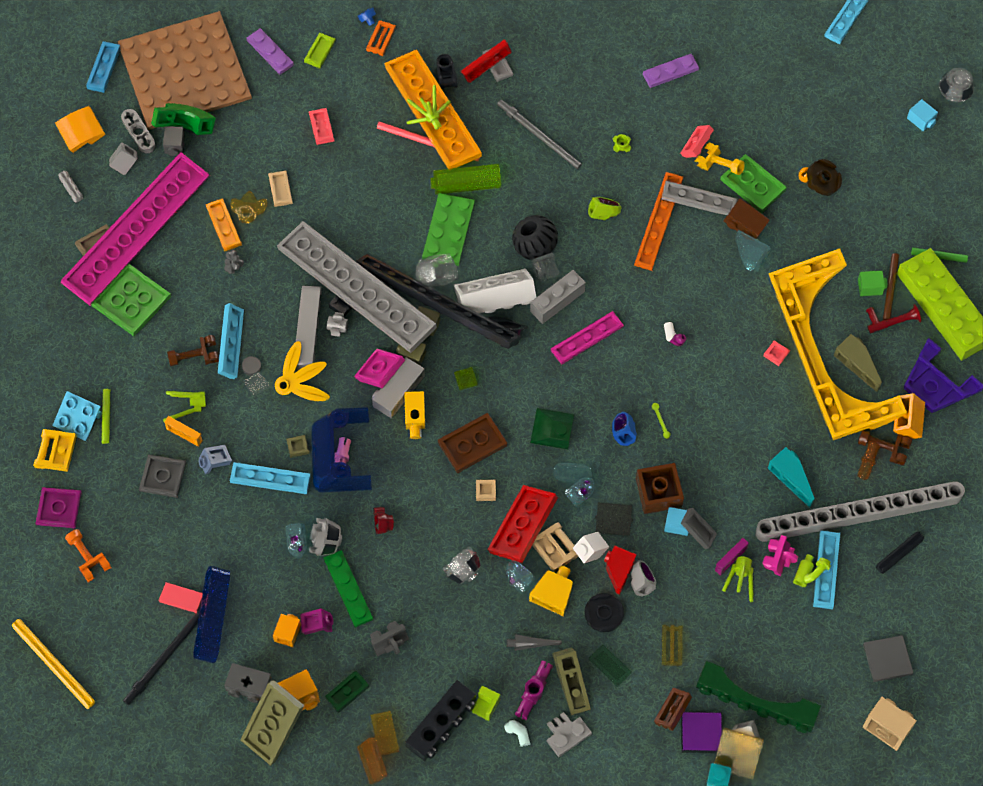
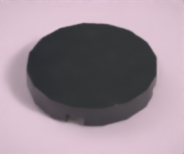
(598, 613)

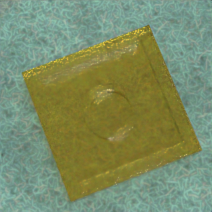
(739, 752)

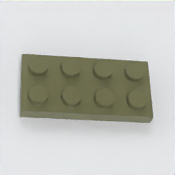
(272, 722)

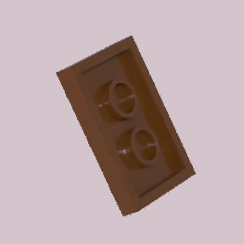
(472, 442)

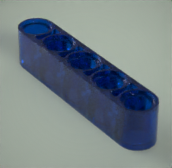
(211, 614)

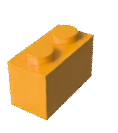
(911, 424)

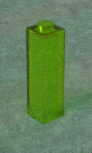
(466, 179)

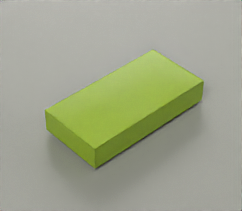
(319, 50)

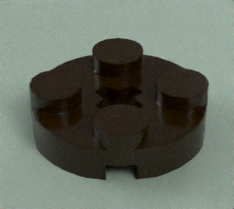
(816, 181)

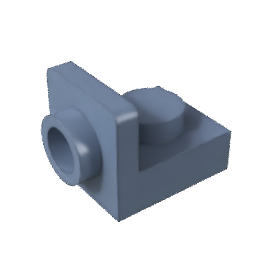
(214, 457)

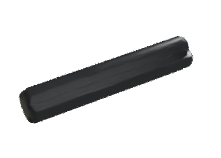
(899, 552)

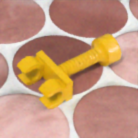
(737, 166)

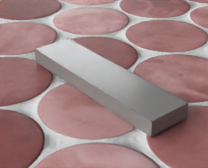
(697, 198)

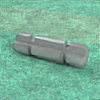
(70, 186)

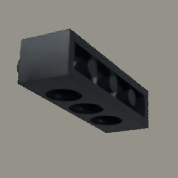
(457, 694)

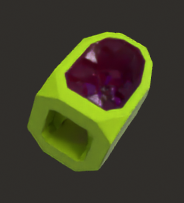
(603, 208)

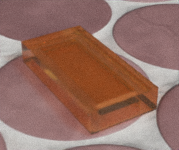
(372, 760)

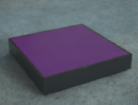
(701, 732)

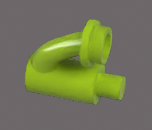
(804, 573)

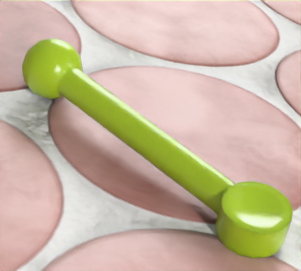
(655, 406)

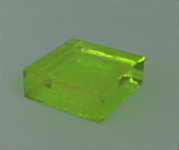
(465, 378)

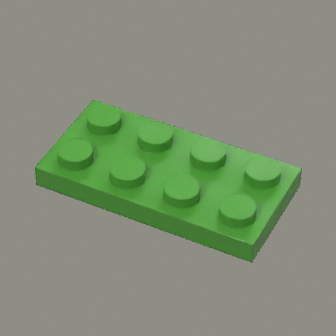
(449, 227)

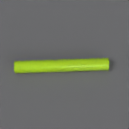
(106, 416)

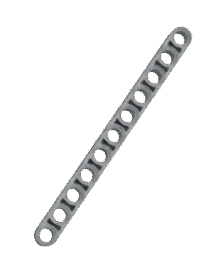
(868, 505)

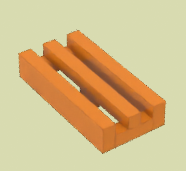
(376, 50)

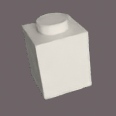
(590, 547)

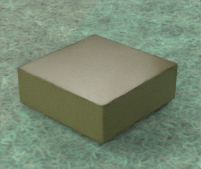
(297, 446)

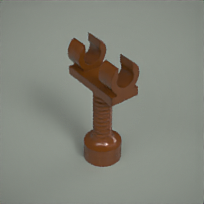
(210, 358)
(901, 441)

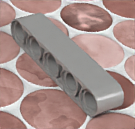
(307, 324)

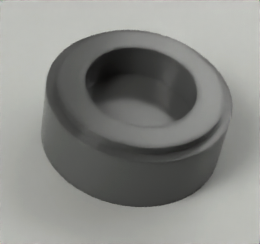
(251, 365)

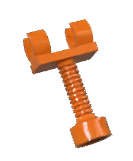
(75, 538)

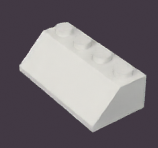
(497, 291)

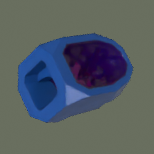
(624, 429)

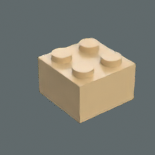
(889, 723)

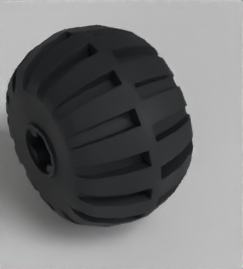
(534, 237)

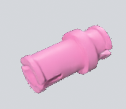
(342, 450)

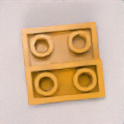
(80, 128)

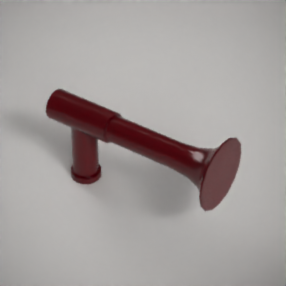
(913, 314)

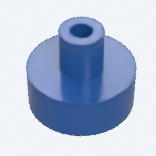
(367, 16)

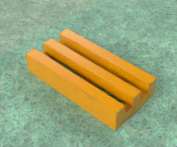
(183, 431)

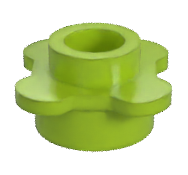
(622, 139)

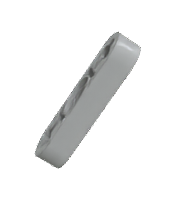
(138, 124)

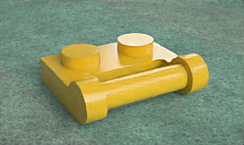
(60, 453)

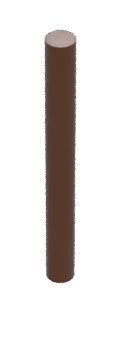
(891, 286)

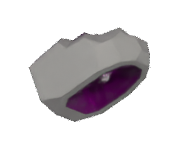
(643, 580)

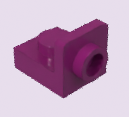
(316, 621)

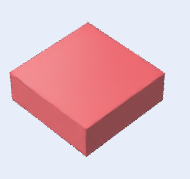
(776, 353)

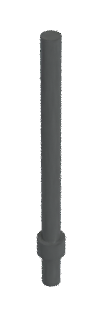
(512, 112)

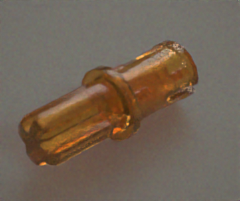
(868, 460)

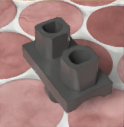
(390, 640)

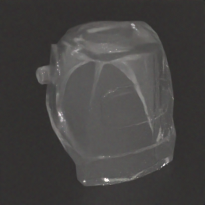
(436, 270)

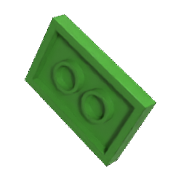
(754, 185)

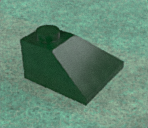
(552, 428)

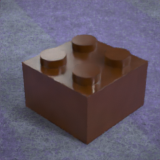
(659, 488)

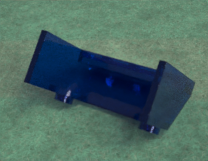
(328, 474)

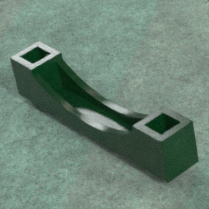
(798, 714)

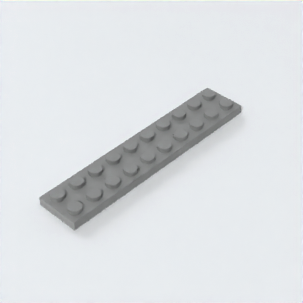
(357, 287)

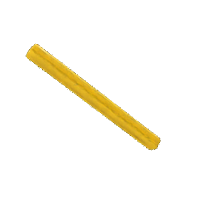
(51, 661)

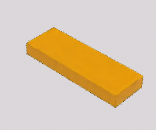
(223, 224)

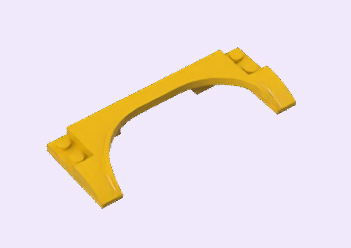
(796, 292)

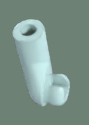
(520, 730)

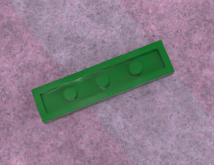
(348, 588)

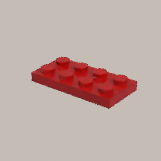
(522, 523)

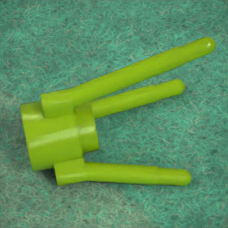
(197, 400)
(742, 569)

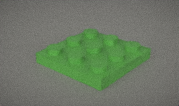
(131, 300)

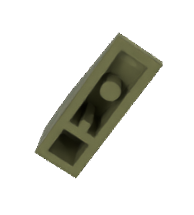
(856, 357)
(571, 680)

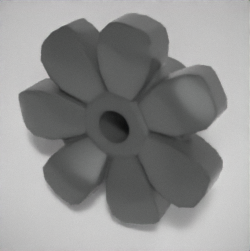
(232, 262)

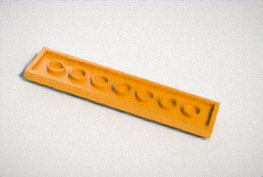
(416, 82)

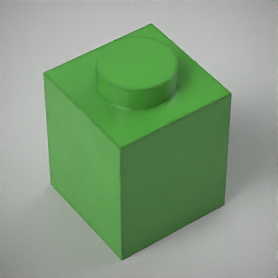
(871, 283)

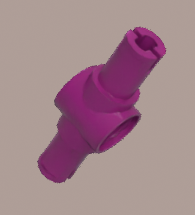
(529, 698)

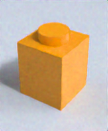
(287, 629)

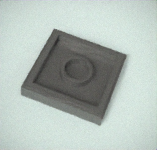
(162, 476)
(888, 658)

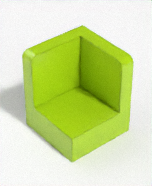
(486, 703)

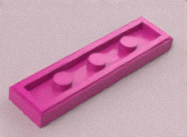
(587, 337)

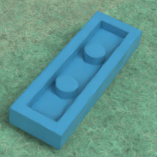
(103, 67)

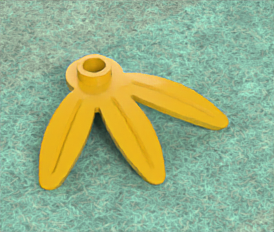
(294, 379)

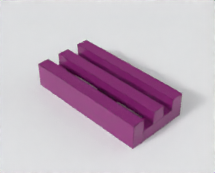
(731, 556)

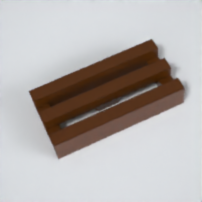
(676, 709)

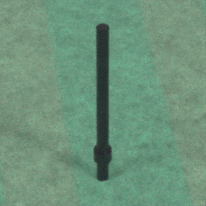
(139, 686)

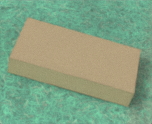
(280, 188)

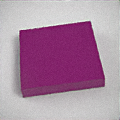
(58, 507)

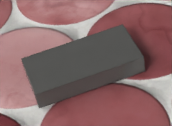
(698, 528)

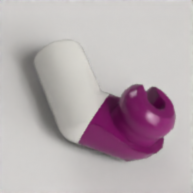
(671, 336)

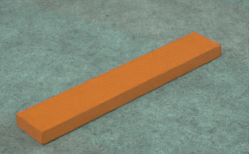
(656, 227)

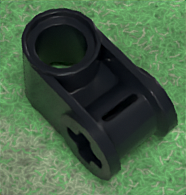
(446, 74)

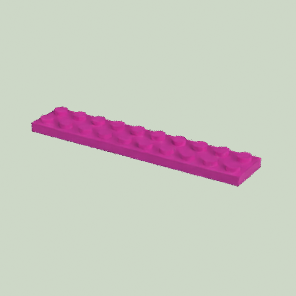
(135, 228)

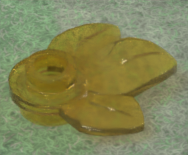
(249, 205)

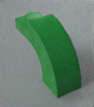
(184, 116)

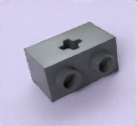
(240, 675)

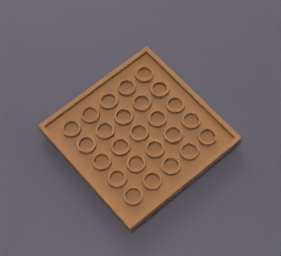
(185, 66)

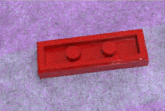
(486, 61)

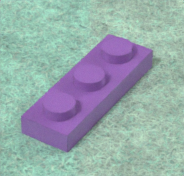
(270, 51)
(670, 70)

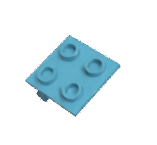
(77, 415)

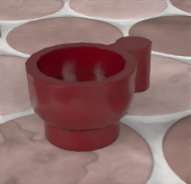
(384, 521)

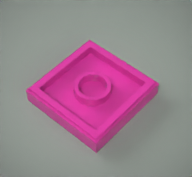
(379, 368)

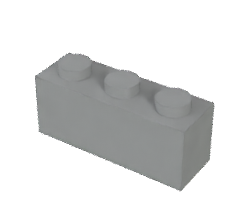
(557, 296)
(392, 395)

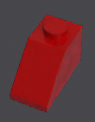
(619, 566)

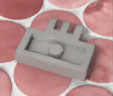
(567, 734)

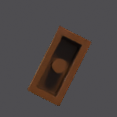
(746, 219)

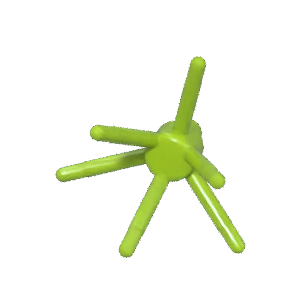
(431, 115)

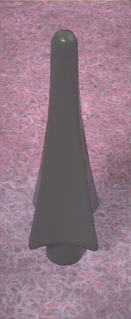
(523, 642)

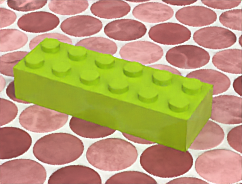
(944, 302)

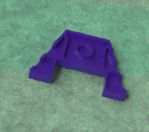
(933, 385)

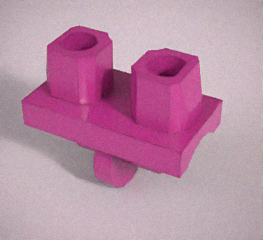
(783, 555)

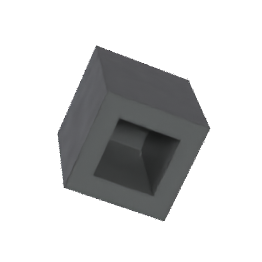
(173, 140)

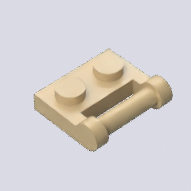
(551, 551)

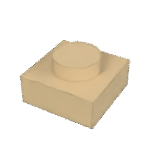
(485, 490)

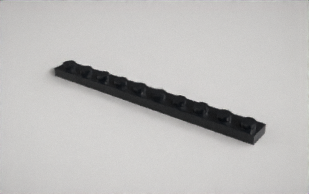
(439, 302)

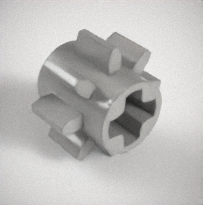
(337, 324)

